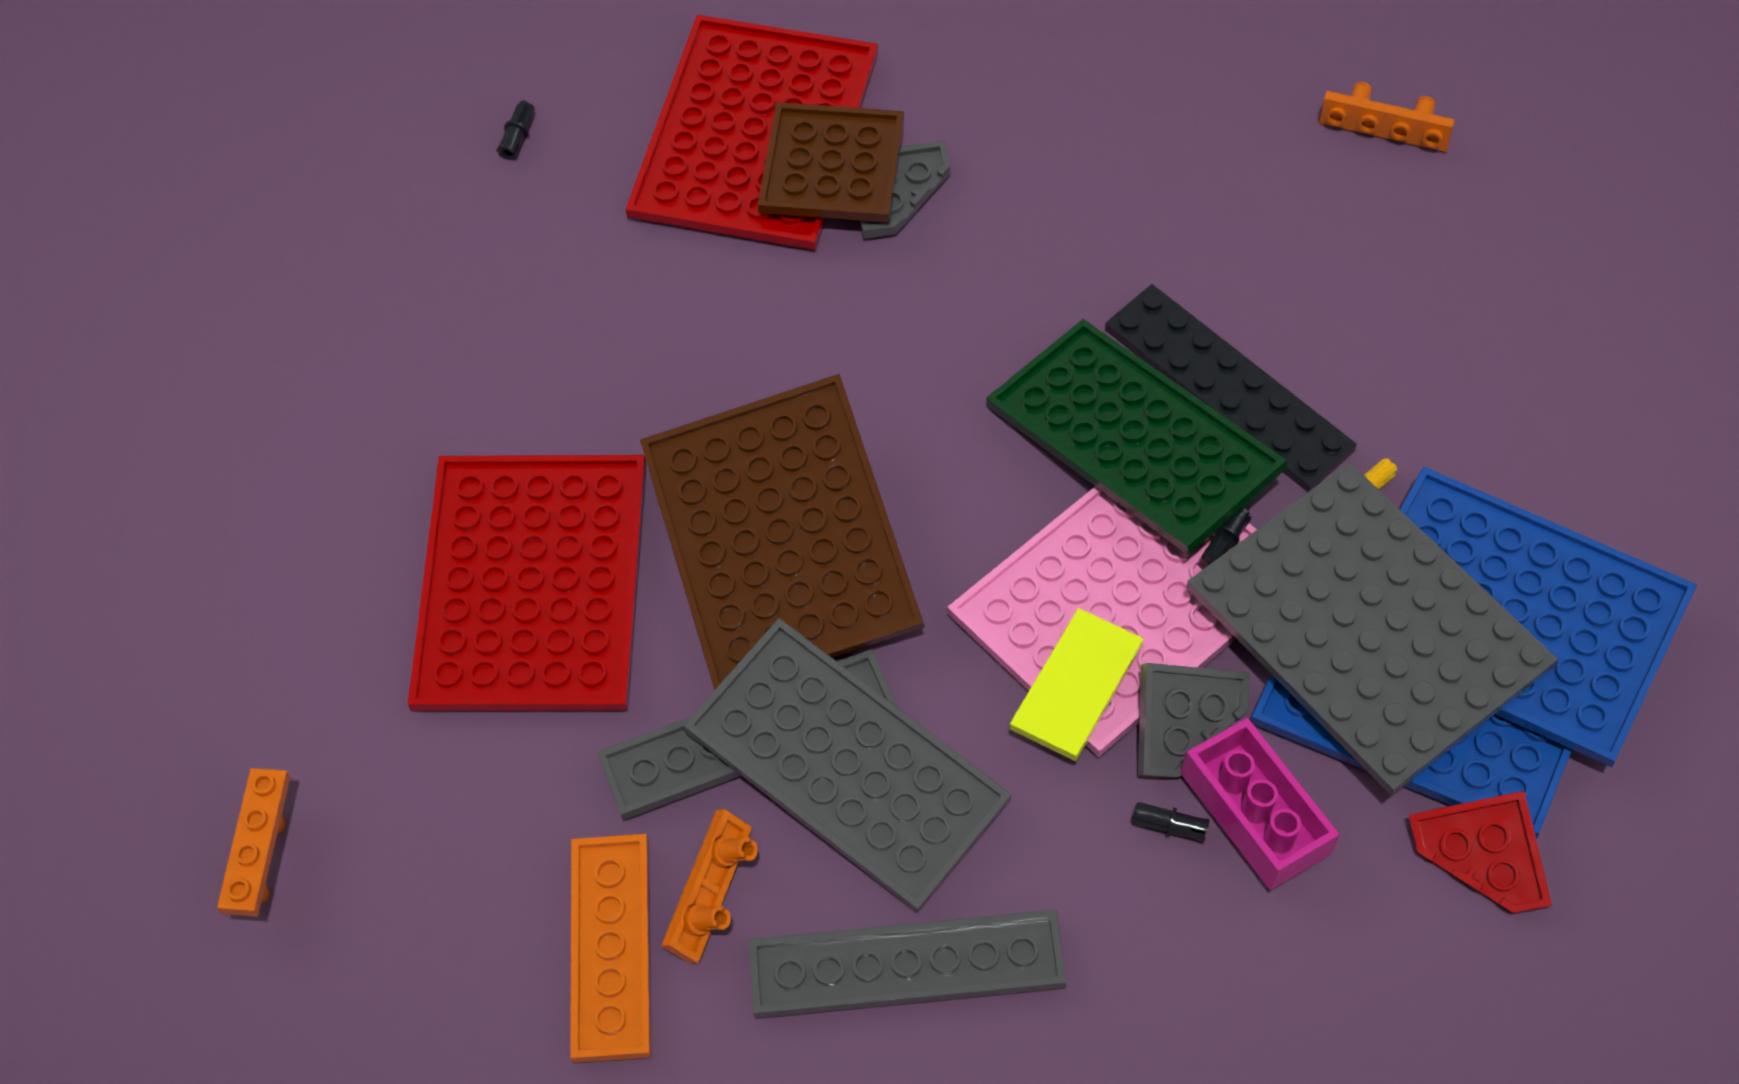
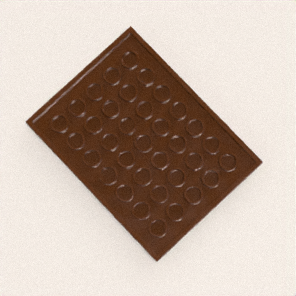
(781, 522)

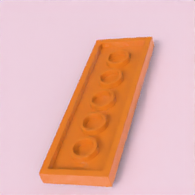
(610, 949)

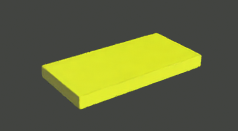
(1076, 684)

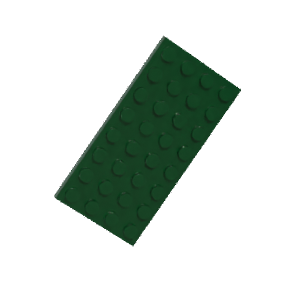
(1137, 435)

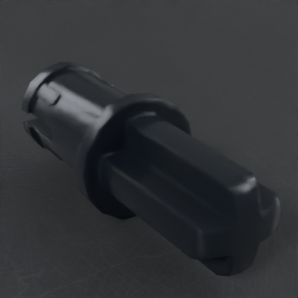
(516, 130)
(1226, 536)
(1170, 821)

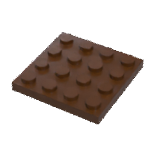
(831, 162)

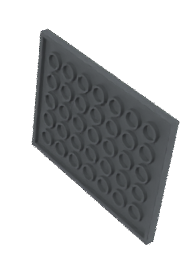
(1371, 627)

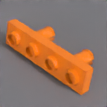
(1387, 121)
(254, 843)
(707, 885)

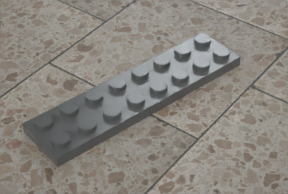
(674, 765)
(906, 963)

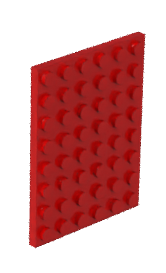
(719, 118)
(529, 584)

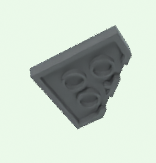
(918, 175)
(1183, 710)

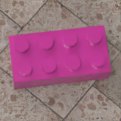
(1259, 803)

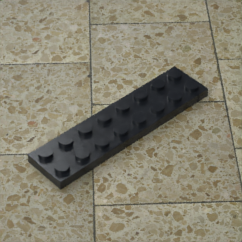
(1230, 384)

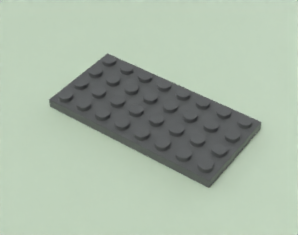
(848, 764)

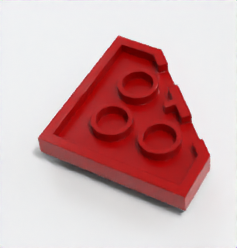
(1487, 847)

